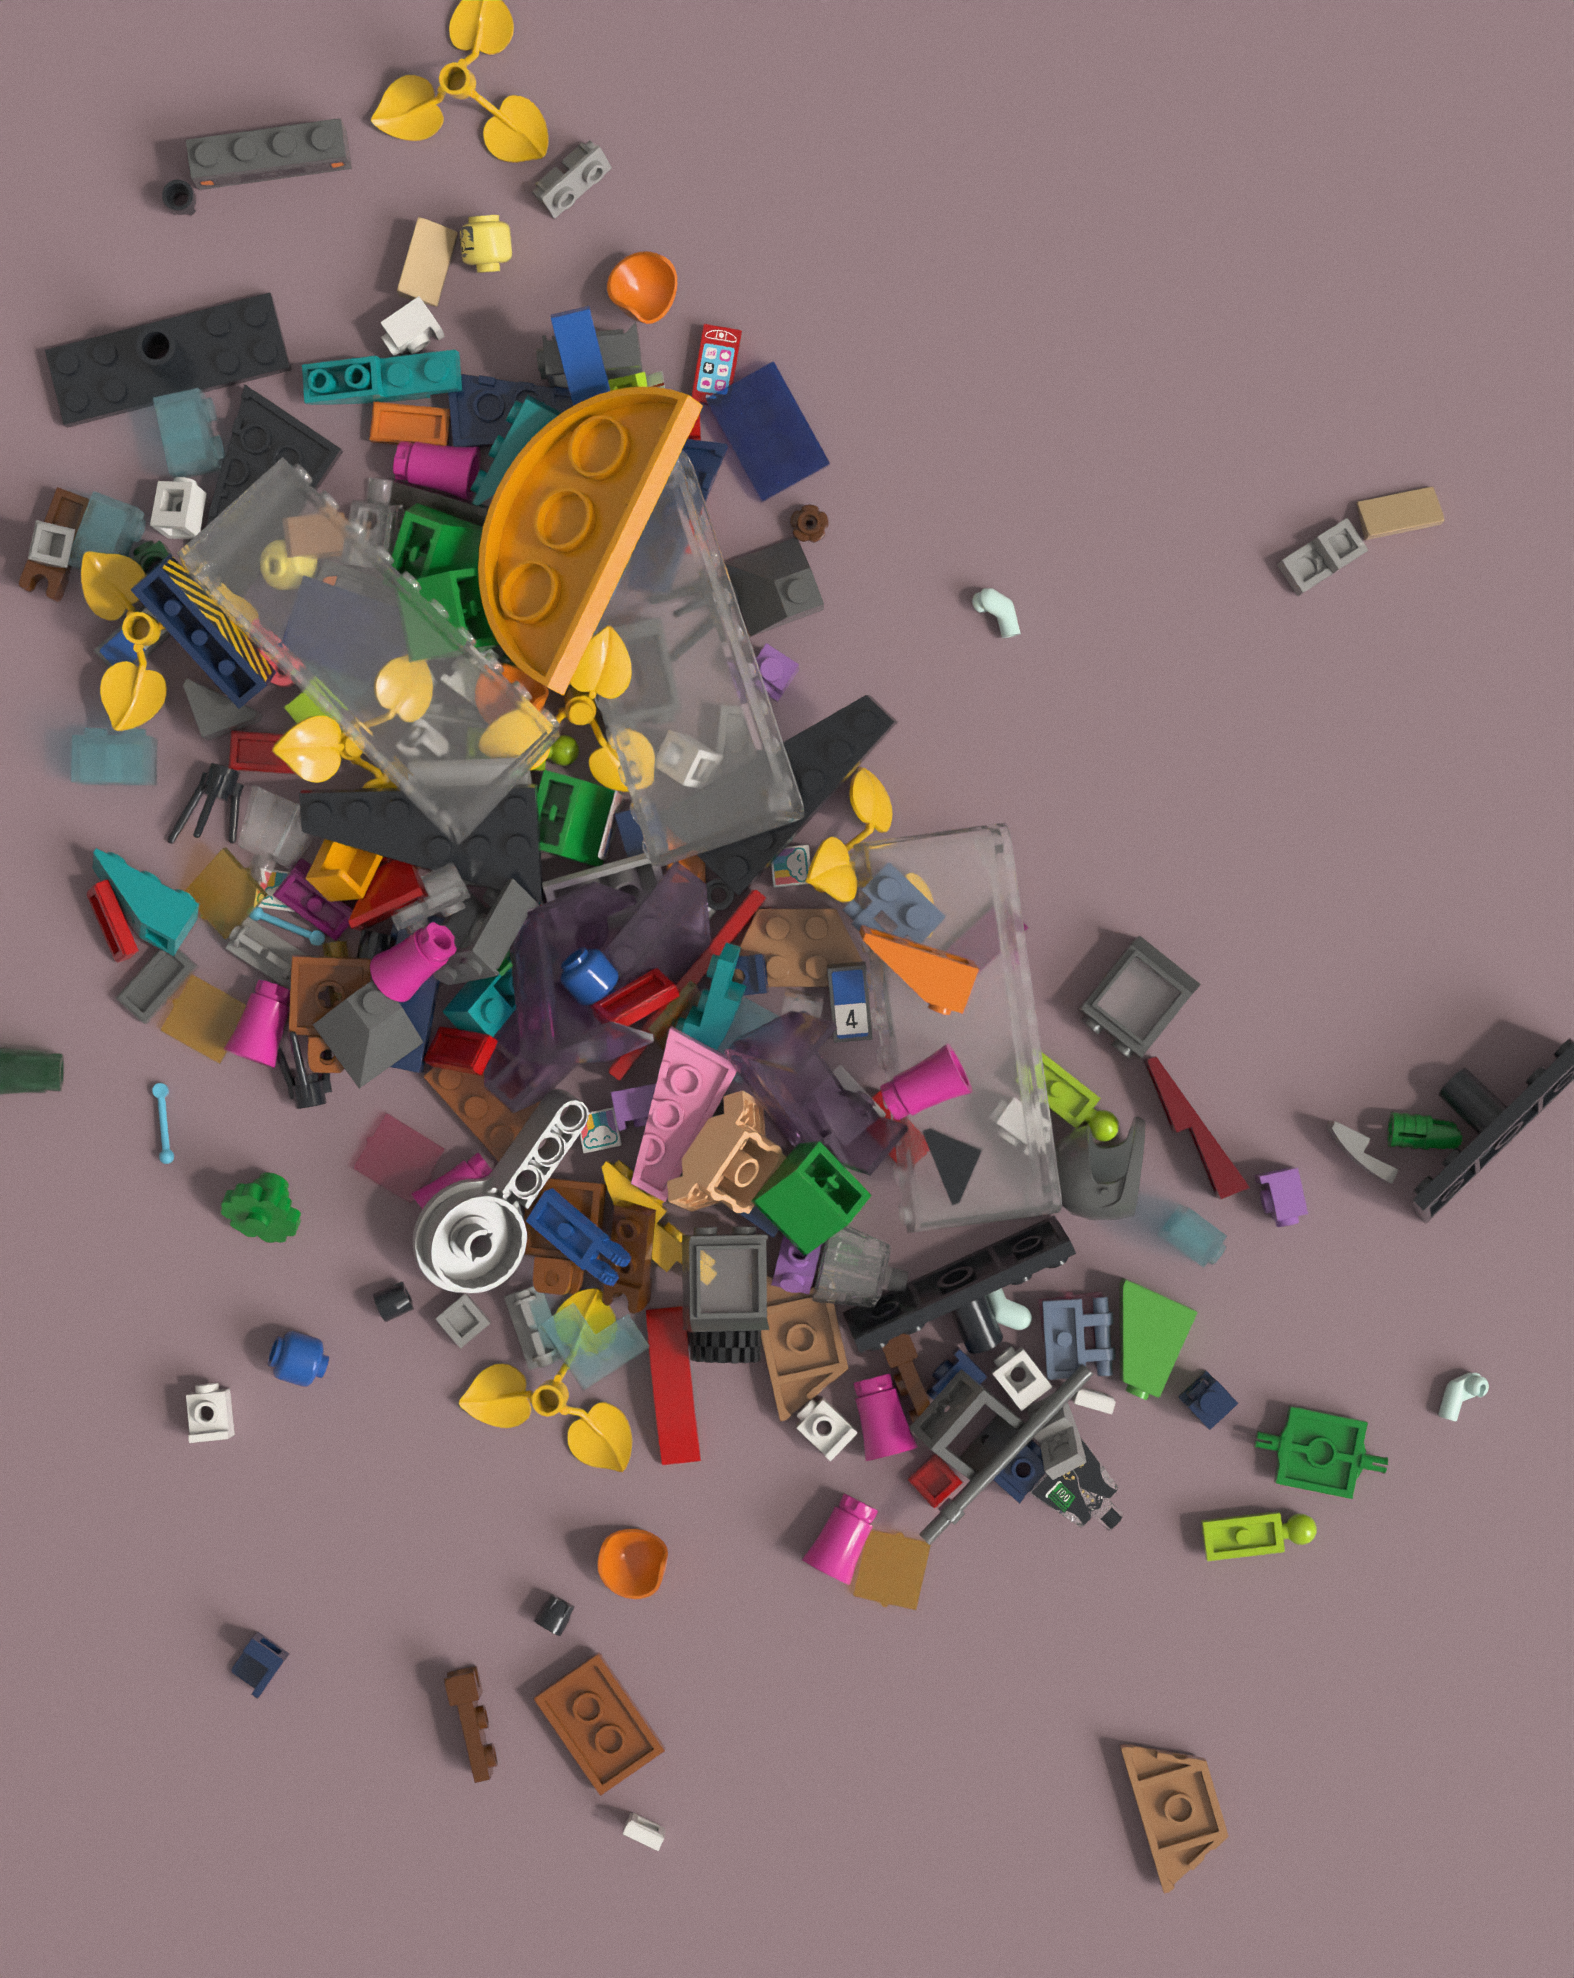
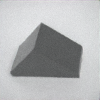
(217, 713)

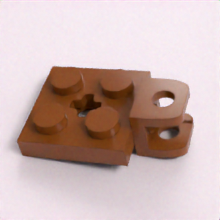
(310, 977)
(552, 1269)

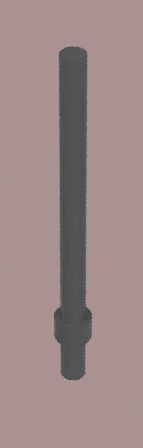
(952, 1510)

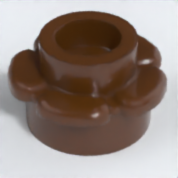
(805, 533)

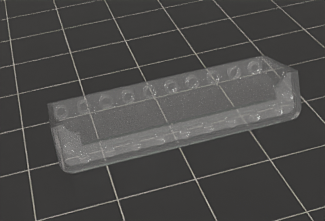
(370, 649)
(696, 716)
(996, 1038)

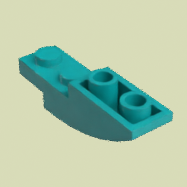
(381, 379)
(718, 1005)

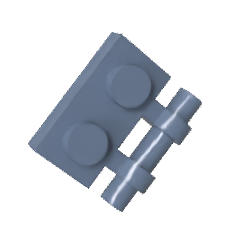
(901, 902)
(1065, 1337)

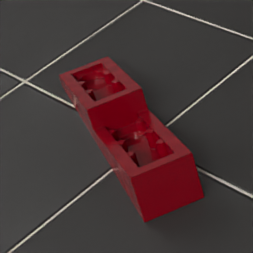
(1180, 1115)

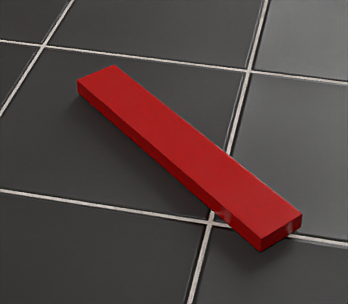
(697, 971)

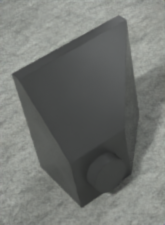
(775, 586)
(368, 1033)

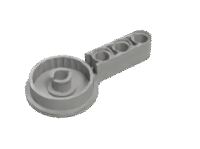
(492, 1205)

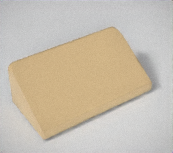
(427, 262)
(1400, 513)

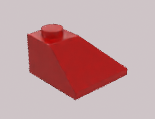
(390, 889)

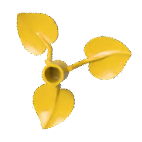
(410, 106)
(605, 671)
(126, 690)
(316, 749)
(831, 864)
(595, 1439)

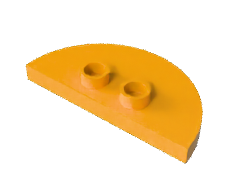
(572, 521)

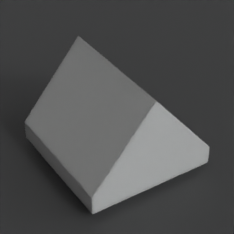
(51, 544)

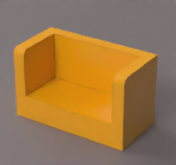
(342, 871)

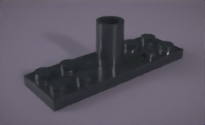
(205, 352)
(1494, 1124)
(962, 1290)

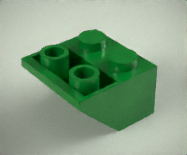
(435, 543)
(461, 597)
(572, 817)
(811, 1196)

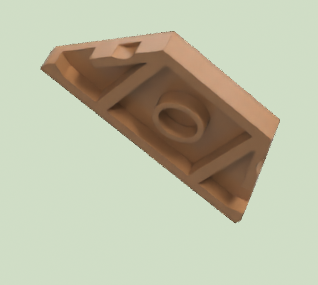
(798, 945)
(801, 1347)
(1175, 1809)

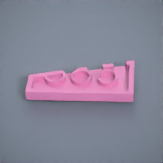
(685, 1096)

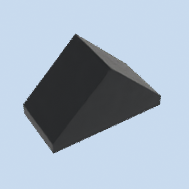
(954, 1161)

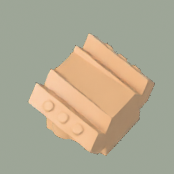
(727, 1159)

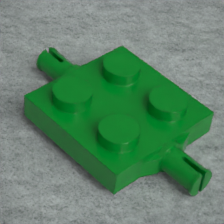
(1320, 1452)

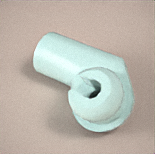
(999, 606)
(1008, 1312)
(1460, 1390)

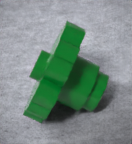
(262, 1209)

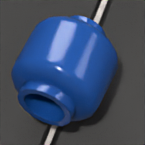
(588, 976)
(298, 1358)

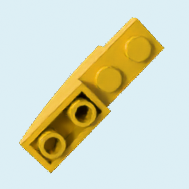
(667, 1238)

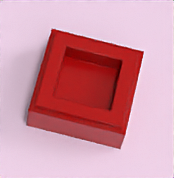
(935, 1480)

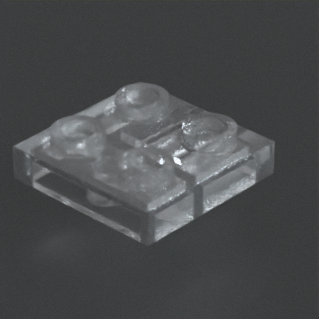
(445, 895)

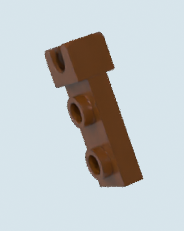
(66, 511)
(634, 1231)
(900, 1353)
(464, 1690)

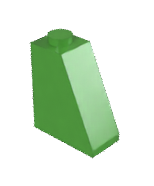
(1149, 1337)

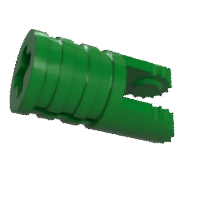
(1422, 1132)

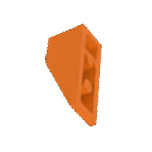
(933, 974)

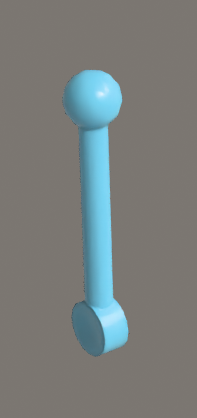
(315, 937)
(161, 1091)

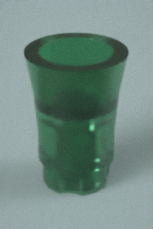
(30, 1071)

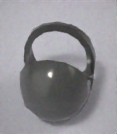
(1100, 1179)

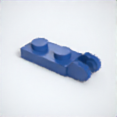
(577, 1236)

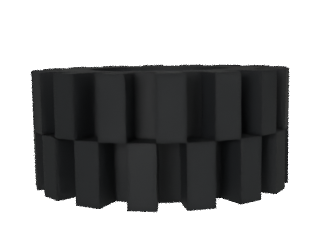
(726, 1346)

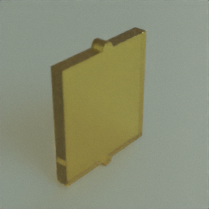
(226, 893)
(675, 1009)
(204, 1018)
(892, 1569)

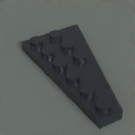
(259, 440)
(821, 763)
(394, 827)

